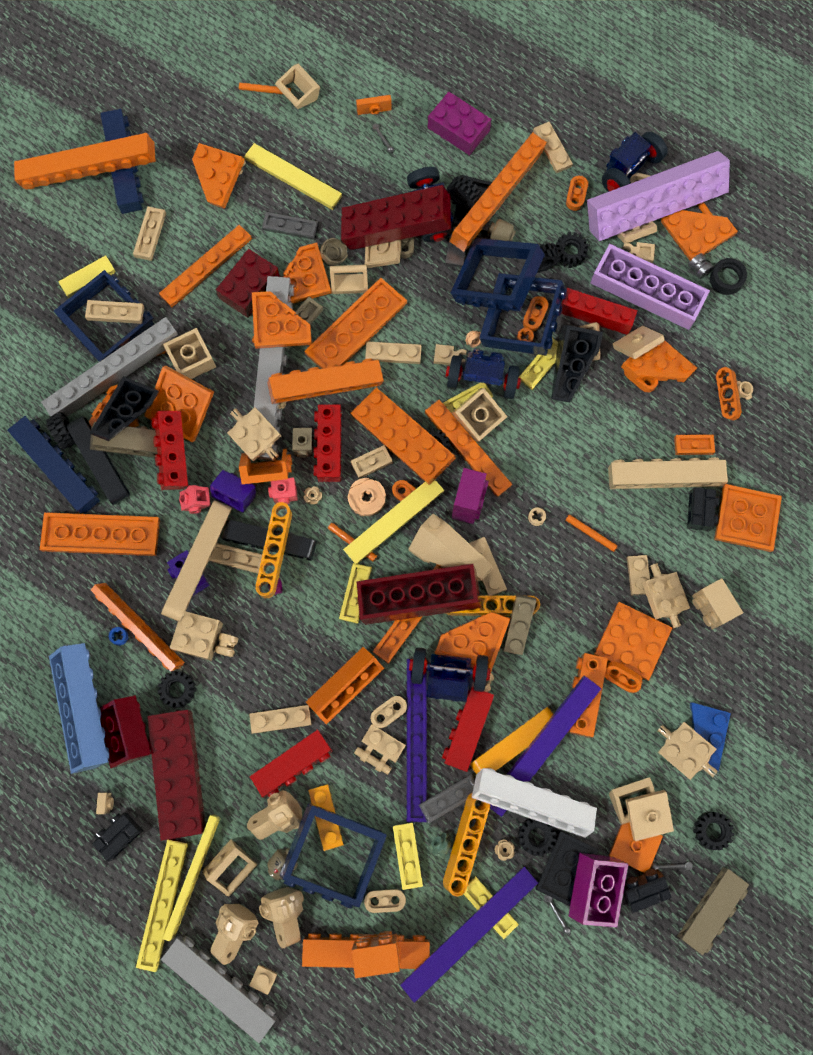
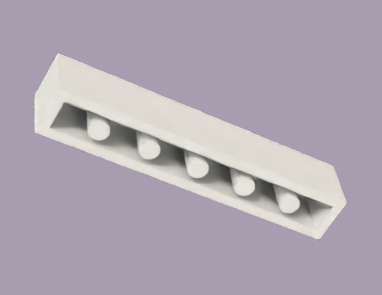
(534, 802)

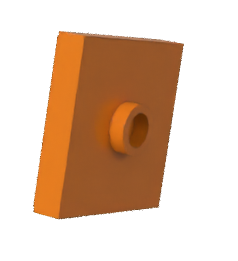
(635, 853)

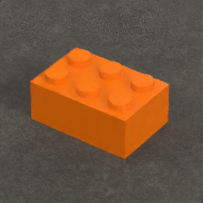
(376, 954)

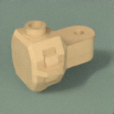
(281, 815)
(282, 909)
(234, 926)

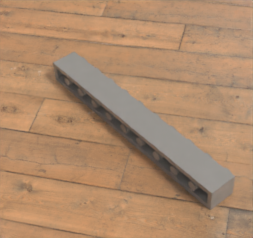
(271, 362)

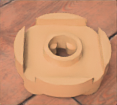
(367, 486)

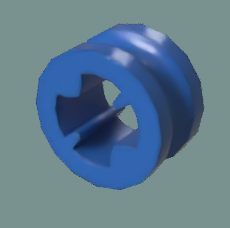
(118, 641)

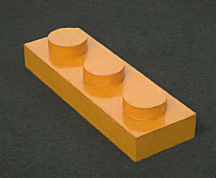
(328, 831)

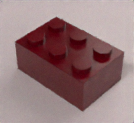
(246, 277)
(124, 731)

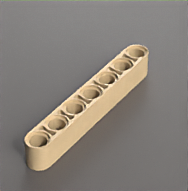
(196, 561)

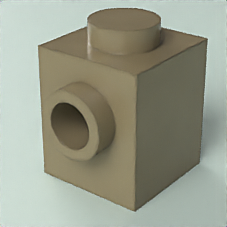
(302, 442)

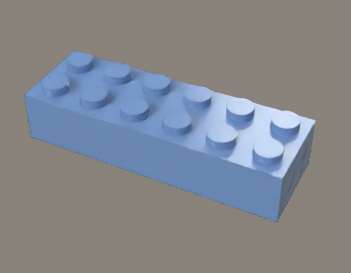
(78, 708)

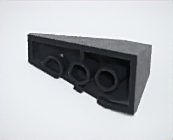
(573, 359)
(123, 407)

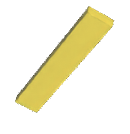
(293, 176)
(393, 521)
(191, 878)
(162, 905)

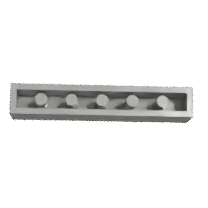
(220, 988)

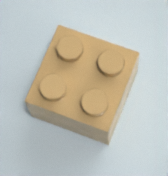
(190, 354)
(479, 414)
(716, 604)
(196, 636)

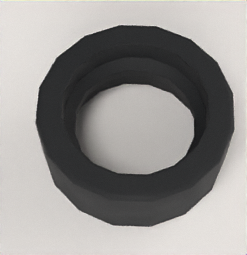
(723, 288)

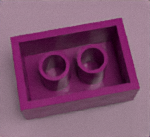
(459, 123)
(470, 496)
(598, 890)

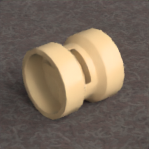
(226, 645)

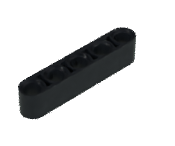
(98, 462)
(255, 536)

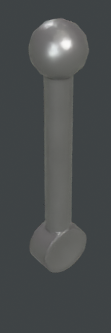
(390, 149)
(688, 865)
(566, 929)

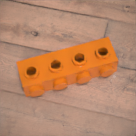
(594, 669)
(344, 685)

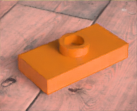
(374, 105)

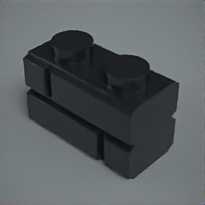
(702, 509)
(117, 837)
(646, 890)

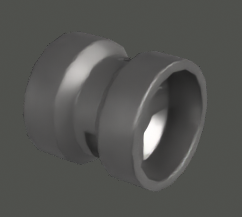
(700, 265)

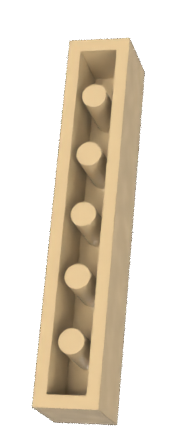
(667, 473)

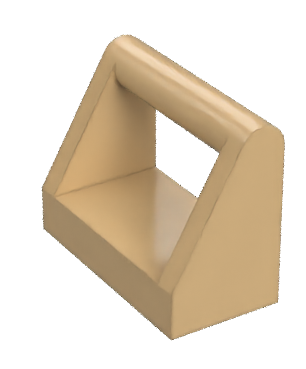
(303, 81)
(349, 282)
(627, 790)
(222, 861)

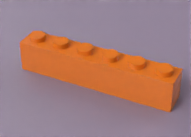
(324, 381)
(337, 950)

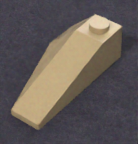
(444, 546)

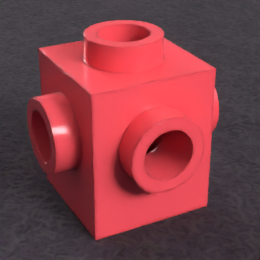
(283, 491)
(194, 499)

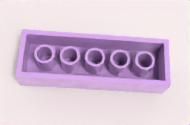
(649, 286)

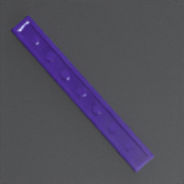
(552, 733)
(416, 747)
(468, 934)

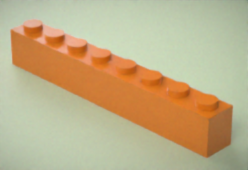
(85, 161)
(497, 192)

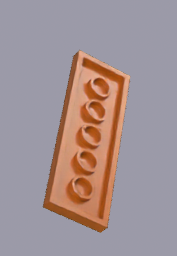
(356, 325)
(403, 436)
(100, 534)

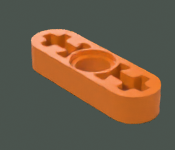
(734, 400)

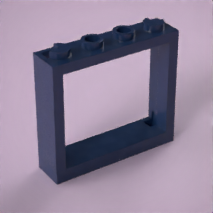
(498, 248)
(502, 284)
(86, 293)
(311, 887)

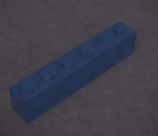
(124, 180)
(54, 466)

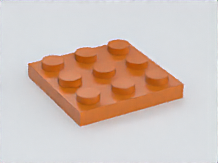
(182, 395)
(748, 518)
(633, 640)

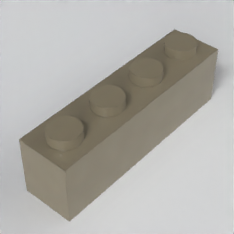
(129, 441)
(713, 911)

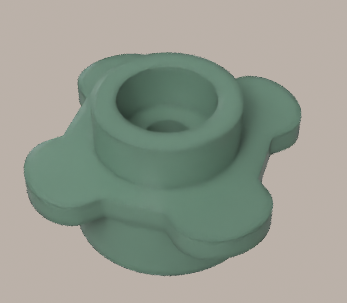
(440, 845)

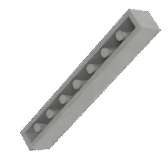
(111, 369)

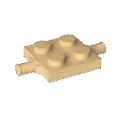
(254, 434)
(665, 595)
(687, 751)

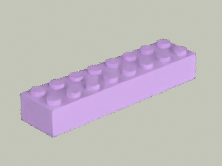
(658, 195)

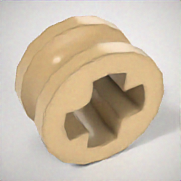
(535, 522)

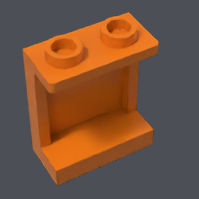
(265, 470)

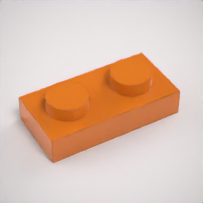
(694, 445)

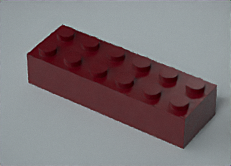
(396, 217)
(418, 594)
(176, 774)

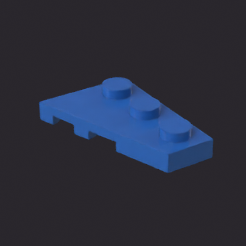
(712, 726)

